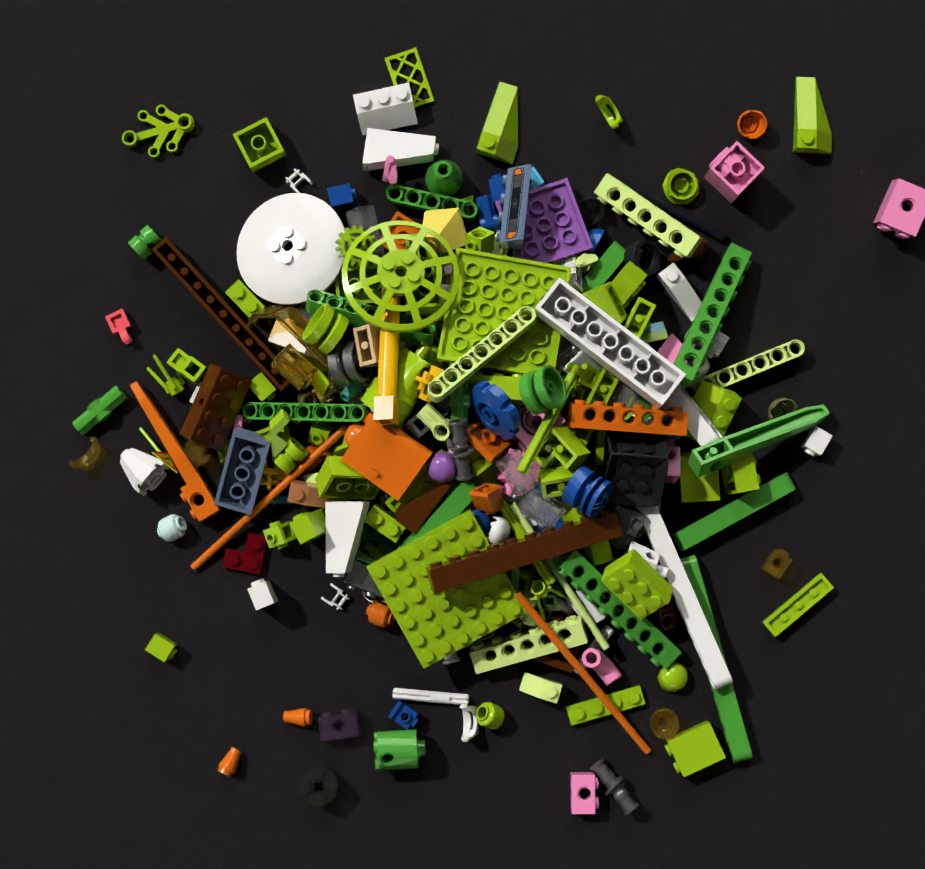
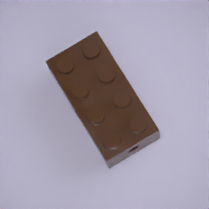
(215, 407)

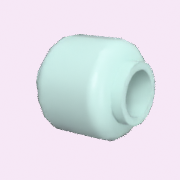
(171, 527)

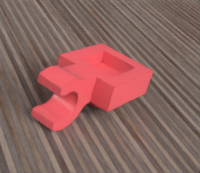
(119, 324)

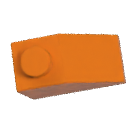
(488, 497)

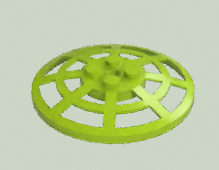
(396, 285)

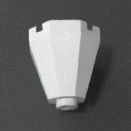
(142, 470)

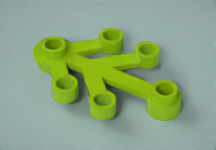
(161, 130)

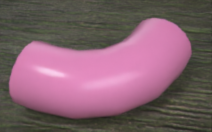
(601, 665)

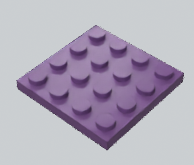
(552, 225)

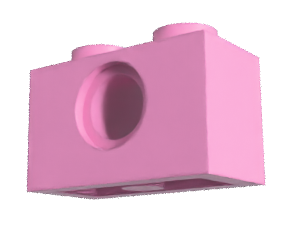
(579, 781)

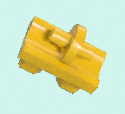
(426, 378)
(272, 476)

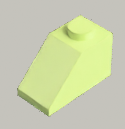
(540, 687)

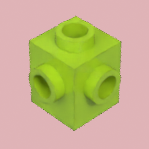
(279, 534)

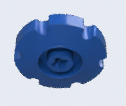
(495, 410)

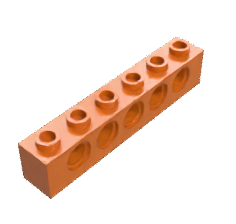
(676, 426)

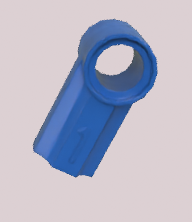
(488, 217)

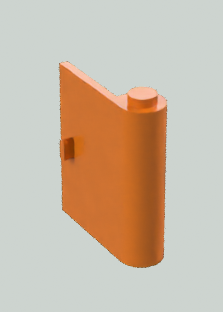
(390, 453)

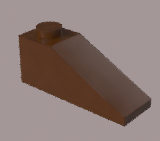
(417, 509)

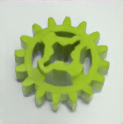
(347, 240)

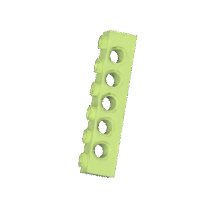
(690, 239)
(483, 662)

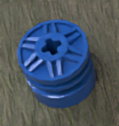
(587, 492)

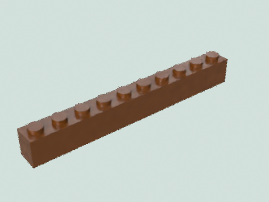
(220, 310)
(524, 551)

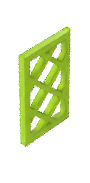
(418, 66)

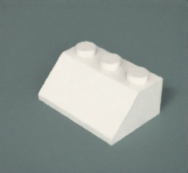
(385, 108)

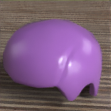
(442, 467)

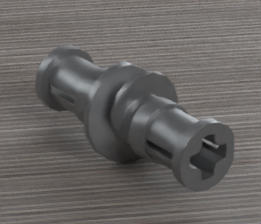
(461, 449)
(614, 786)

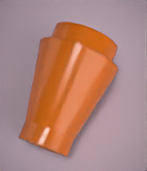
(298, 717)
(229, 762)

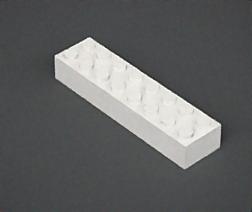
(609, 343)

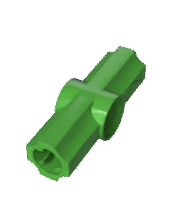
(459, 401)
(99, 410)

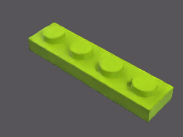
(797, 604)
(594, 708)

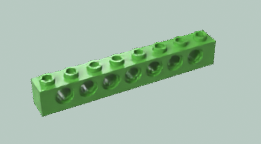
(733, 256)
(667, 650)

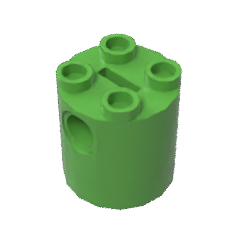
(398, 749)

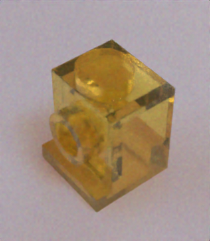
(197, 454)
(784, 561)

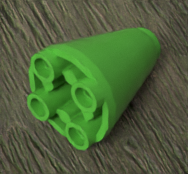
(444, 184)

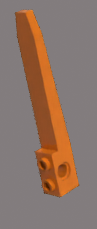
(194, 480)

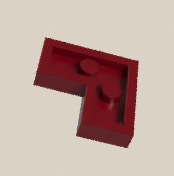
(251, 559)

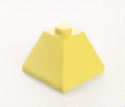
(447, 224)

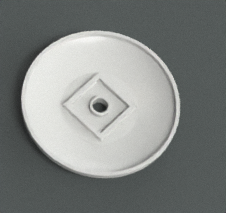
(310, 264)

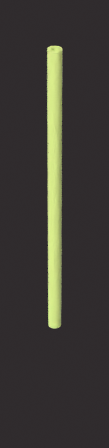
(564, 583)

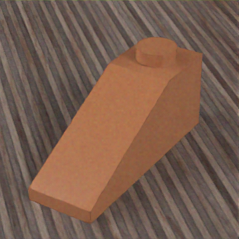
(307, 494)

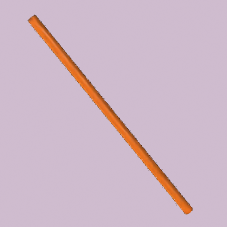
(269, 497)
(582, 672)

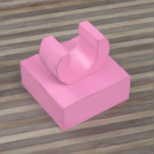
(239, 421)

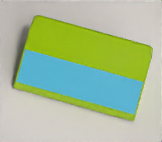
(656, 333)

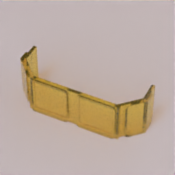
(295, 324)

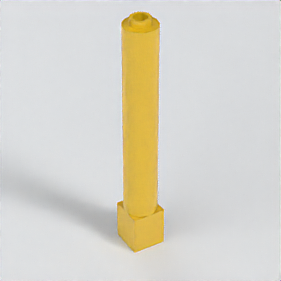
(386, 403)

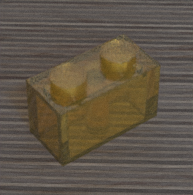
(294, 367)

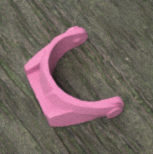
(390, 171)

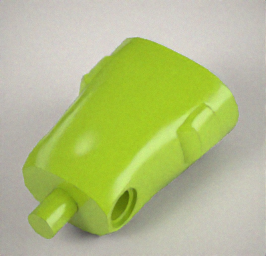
(409, 367)

